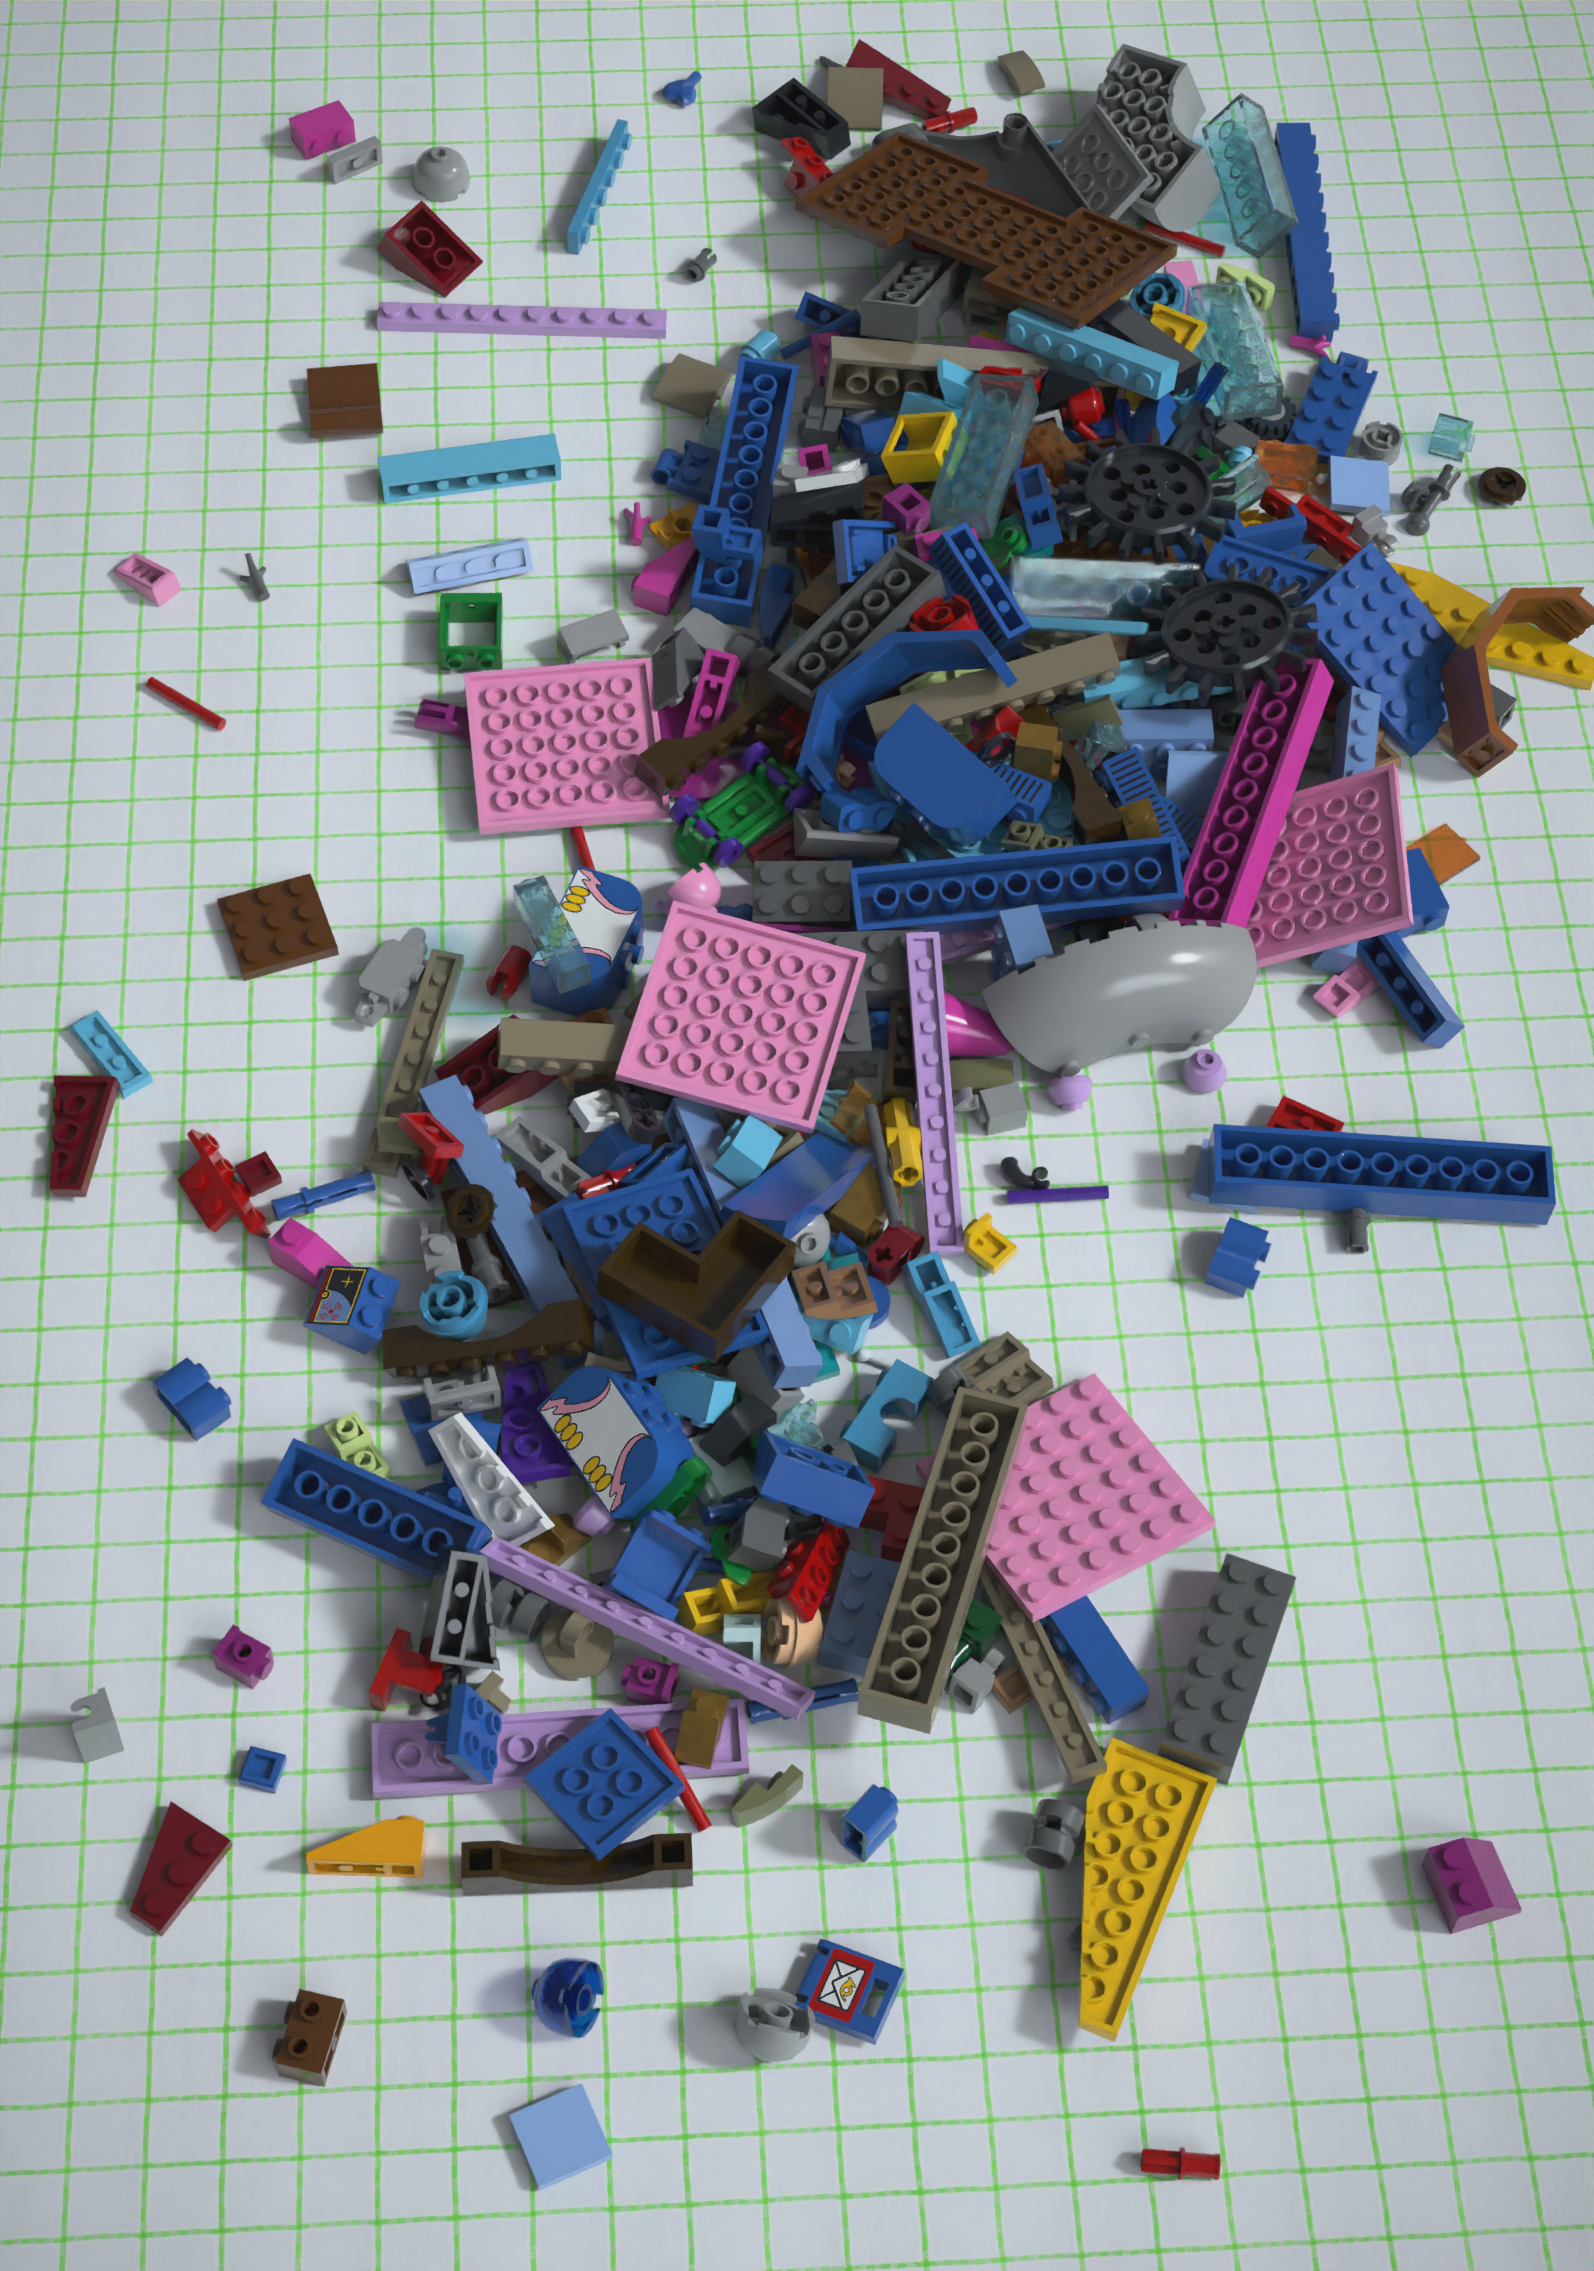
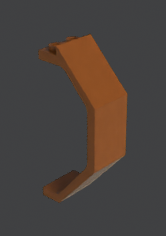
(1465, 675)

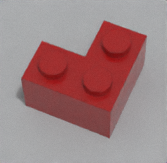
(893, 1512)

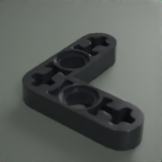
(636, 1109)

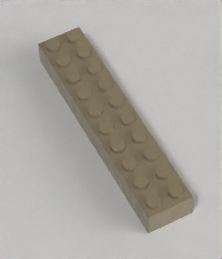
(879, 372)
(942, 1561)

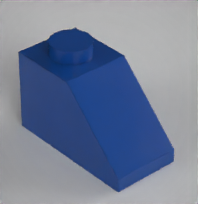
(612, 1151)

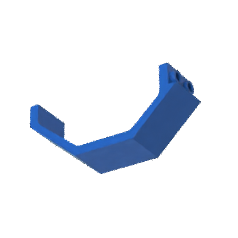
(874, 676)

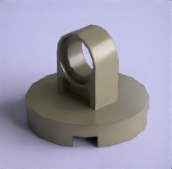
(576, 1646)

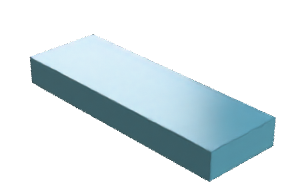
(110, 1053)

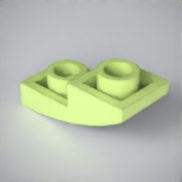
(1259, 289)
(355, 1444)

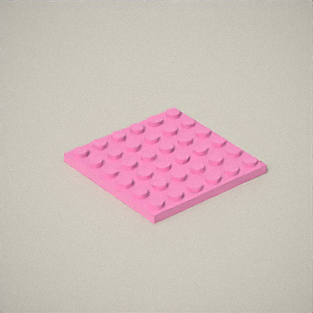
(562, 745)
(1335, 869)
(741, 1017)
(1084, 1501)

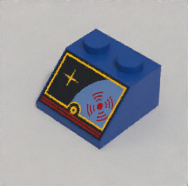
(352, 1306)

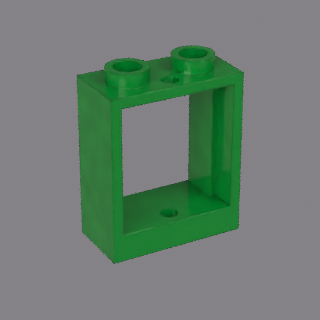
(456, 609)

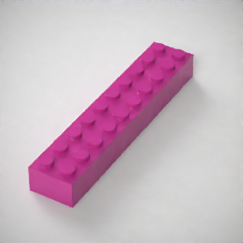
(1253, 797)

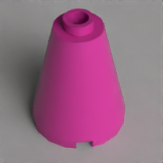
(972, 1030)

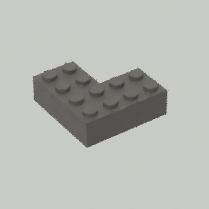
(881, 980)

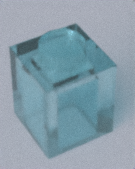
(1451, 437)

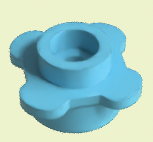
(1238, 455)

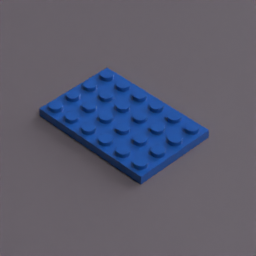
(1385, 644)
(676, 1210)

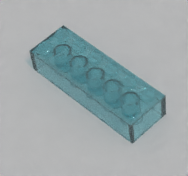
(1250, 176)
(1238, 342)
(984, 453)
(1094, 586)

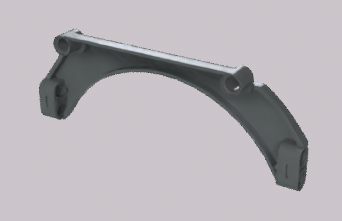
(1015, 159)

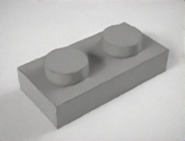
(354, 160)

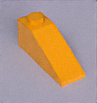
(380, 1850)

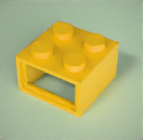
(927, 447)

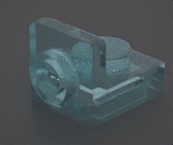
(800, 1425)

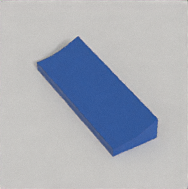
(801, 1184)

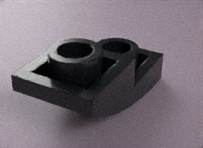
(733, 1432)

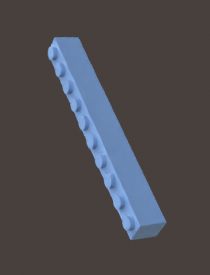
(1351, 754)
(516, 1230)
(790, 1352)

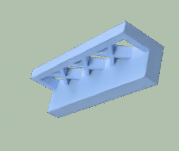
(469, 565)

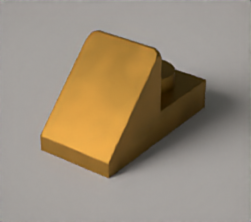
(1140, 820)
(559, 1541)
(701, 1728)

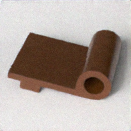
(344, 401)

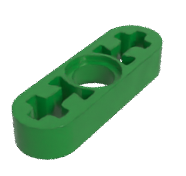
(682, 1489)

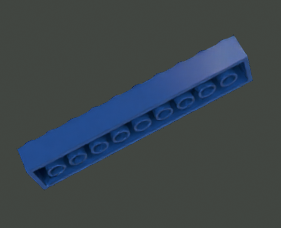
(744, 483)
(1062, 881)
(1381, 1174)

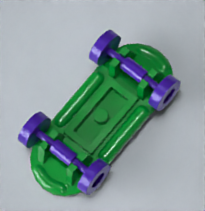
(739, 812)

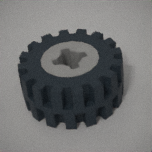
(1274, 426)

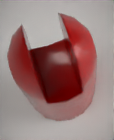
(509, 970)

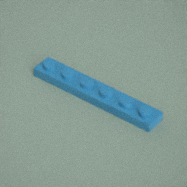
(596, 191)

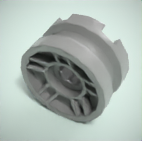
(1381, 442)

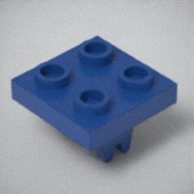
(469, 1734)

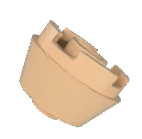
(788, 1637)

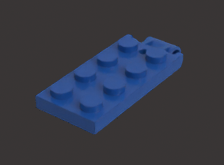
(1333, 405)
(688, 473)

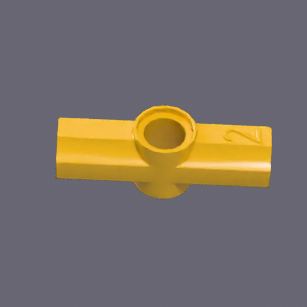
(902, 1141)

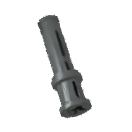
(487, 1267)

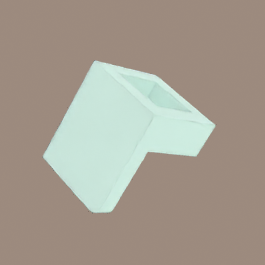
(743, 1634)

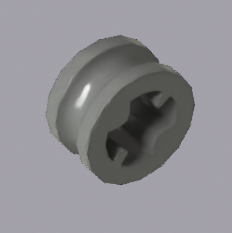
(1415, 495)

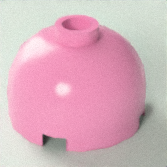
(694, 889)

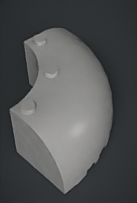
(1157, 112)
(1126, 993)

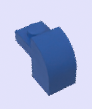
(719, 539)

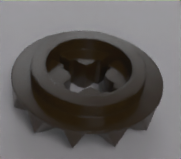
(1505, 478)
(462, 1203)

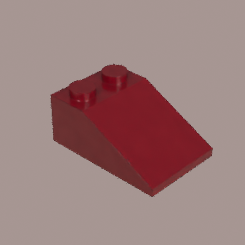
(428, 251)
(491, 1086)

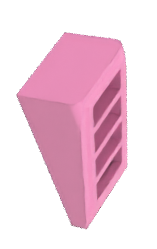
(150, 580)

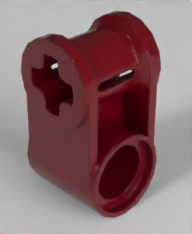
(892, 1251)

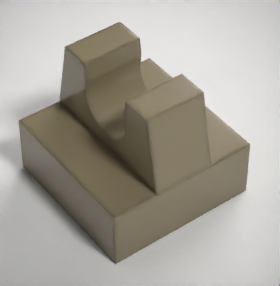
(490, 1691)

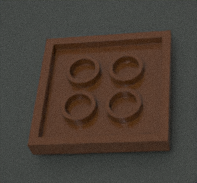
(277, 927)

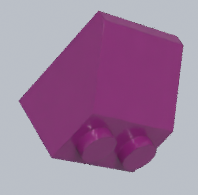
(1469, 1883)

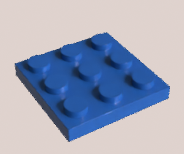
(604, 1784)

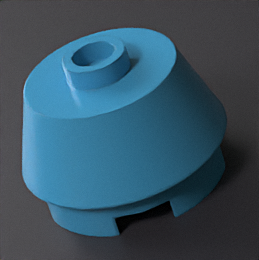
(1158, 288)
(455, 1306)

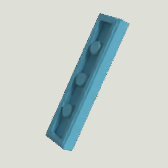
(1087, 626)

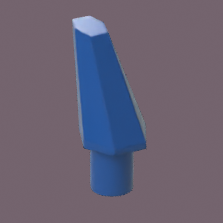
(845, 1246)

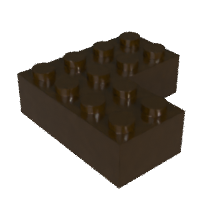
(701, 1297)

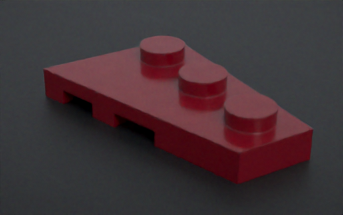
(177, 1868)

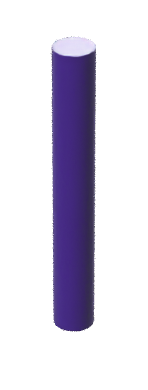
(1057, 1194)

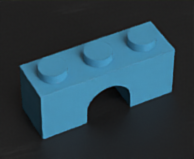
(899, 1392)

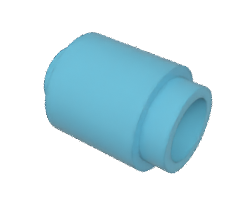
(762, 346)

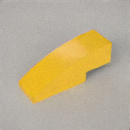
(704, 1609)

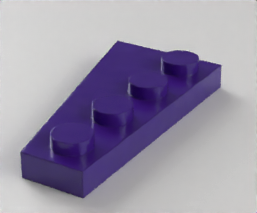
(527, 1441)

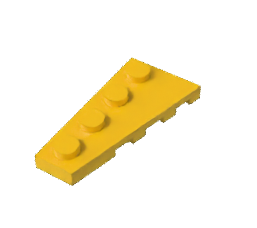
(1178, 326)

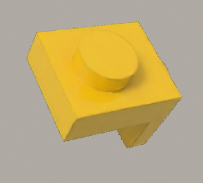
(987, 1244)

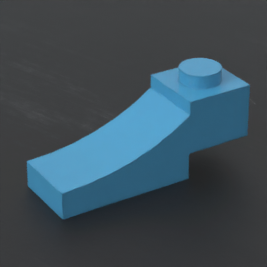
(941, 1304)

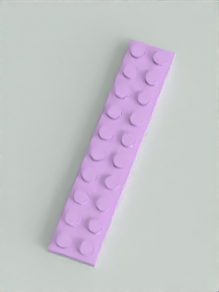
(411, 1766)

